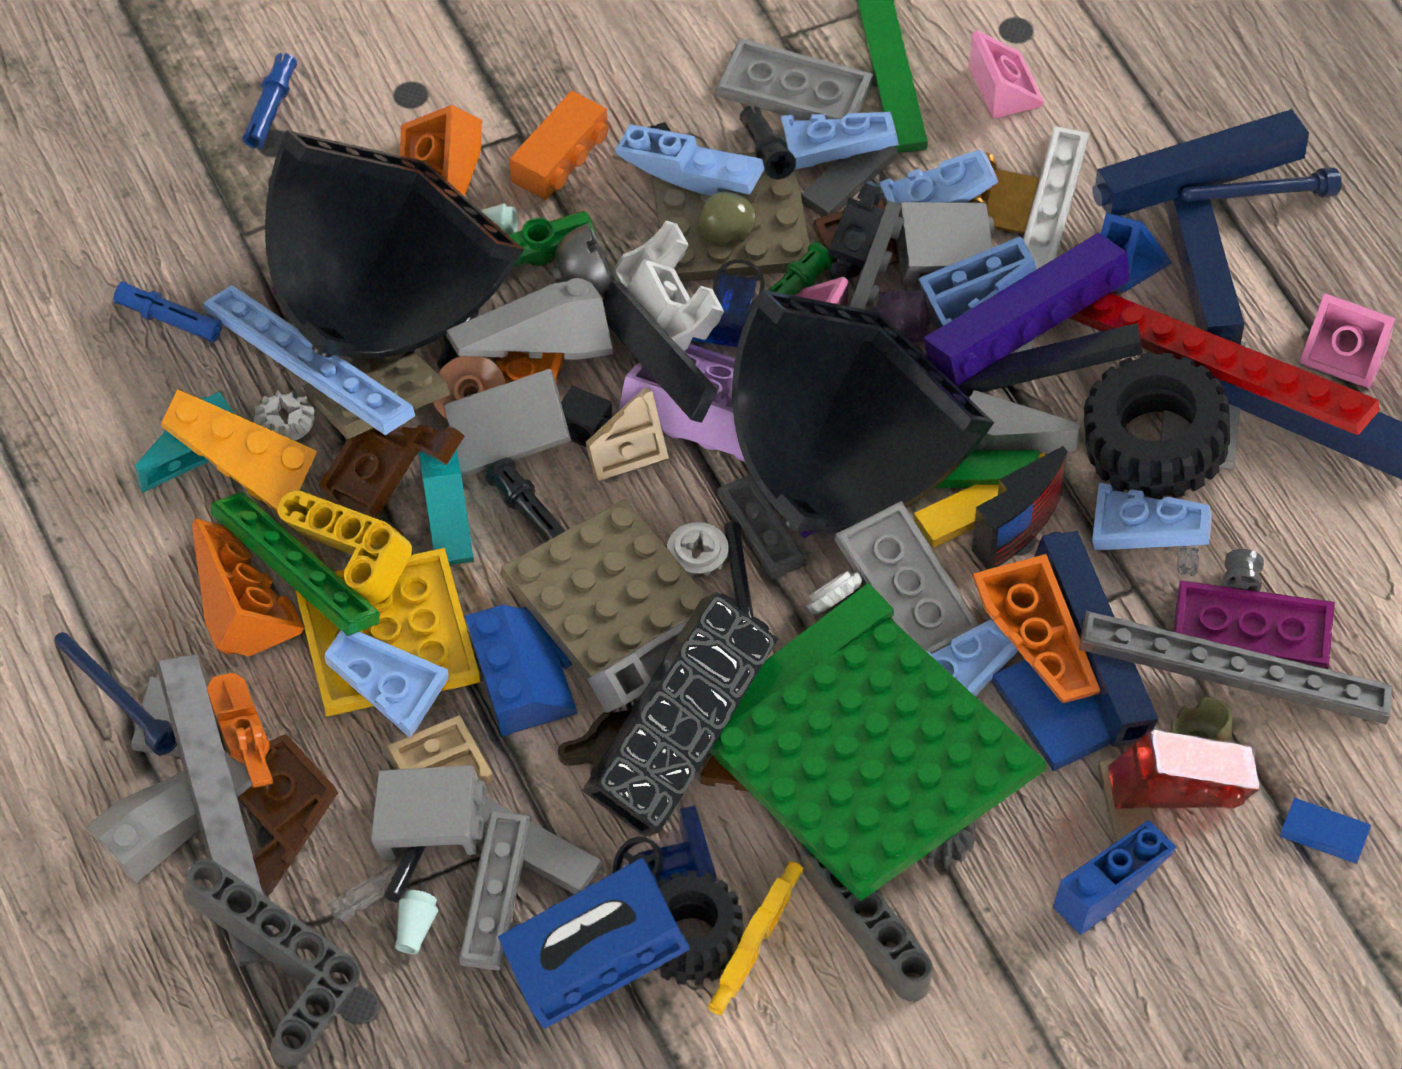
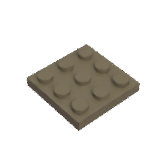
(402, 374)

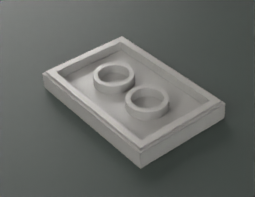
(508, 422)

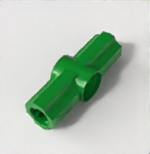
(541, 237)

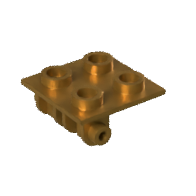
(1010, 199)

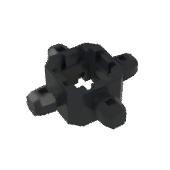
(855, 231)

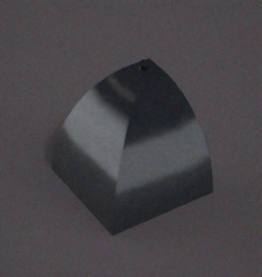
(375, 248)
(843, 413)

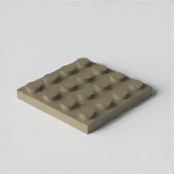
(772, 244)
(603, 587)

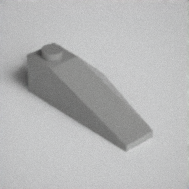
(553, 320)
(154, 822)

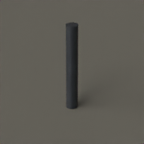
(738, 568)
(403, 873)

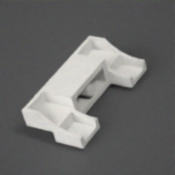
(654, 282)

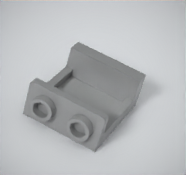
(940, 236)
(427, 809)

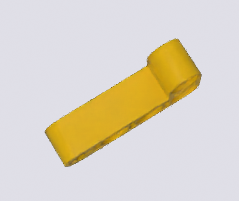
(375, 546)

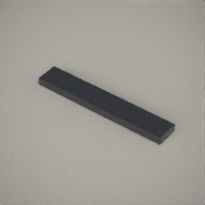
(658, 352)
(1057, 359)

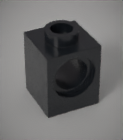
(584, 414)

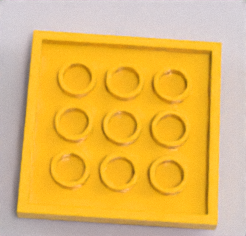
(416, 617)

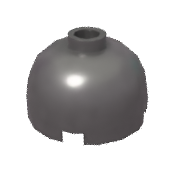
(582, 257)

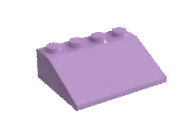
(718, 426)

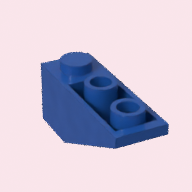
(1111, 876)

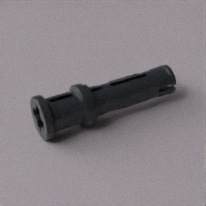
(769, 147)
(521, 495)

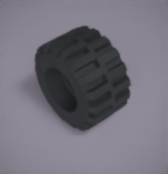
(713, 904)

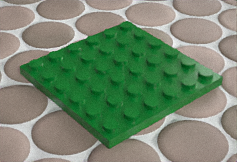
(875, 757)

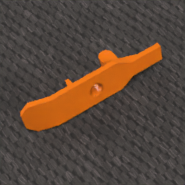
(240, 725)

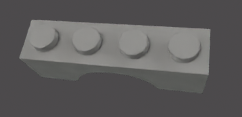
(631, 674)

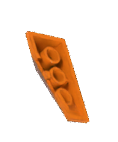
(446, 141)
(237, 598)
(1035, 618)

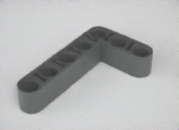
(874, 930)
(280, 951)

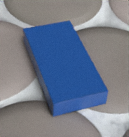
(1325, 830)

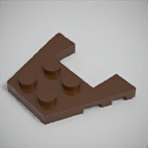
(375, 463)
(286, 808)

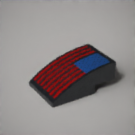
(1020, 509)

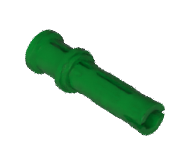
(804, 271)

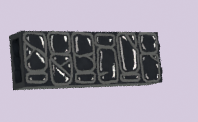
(680, 714)

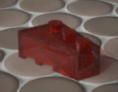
(1182, 773)

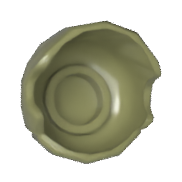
(726, 218)
(1207, 721)

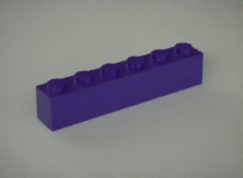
(1027, 308)

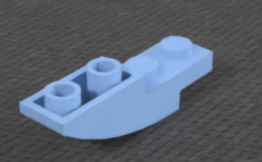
(682, 163)

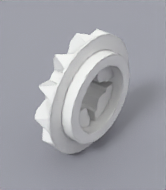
(299, 410)
(686, 539)
(834, 592)

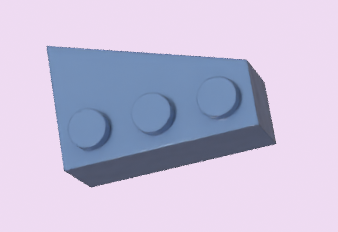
(975, 279)

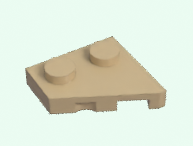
(628, 439)

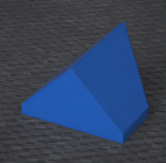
(1142, 249)

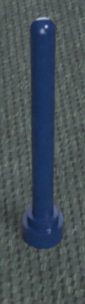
(1323, 182)
(157, 732)

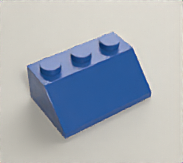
(519, 668)

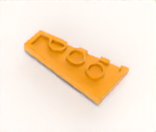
(243, 450)

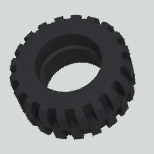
(1157, 386)

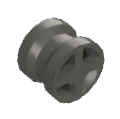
(1243, 570)

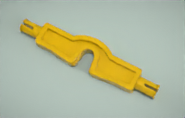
(759, 927)

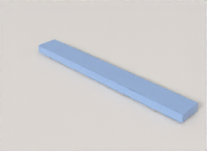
(292, 350)

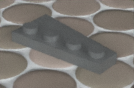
(878, 257)

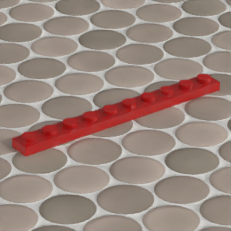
(1236, 363)

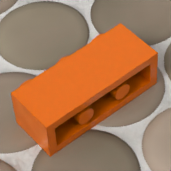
(559, 145)

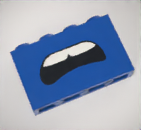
(593, 943)

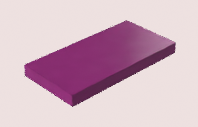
(1257, 621)

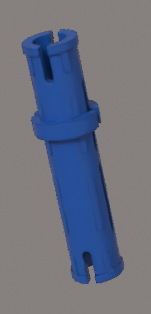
(274, 90)
(152, 306)

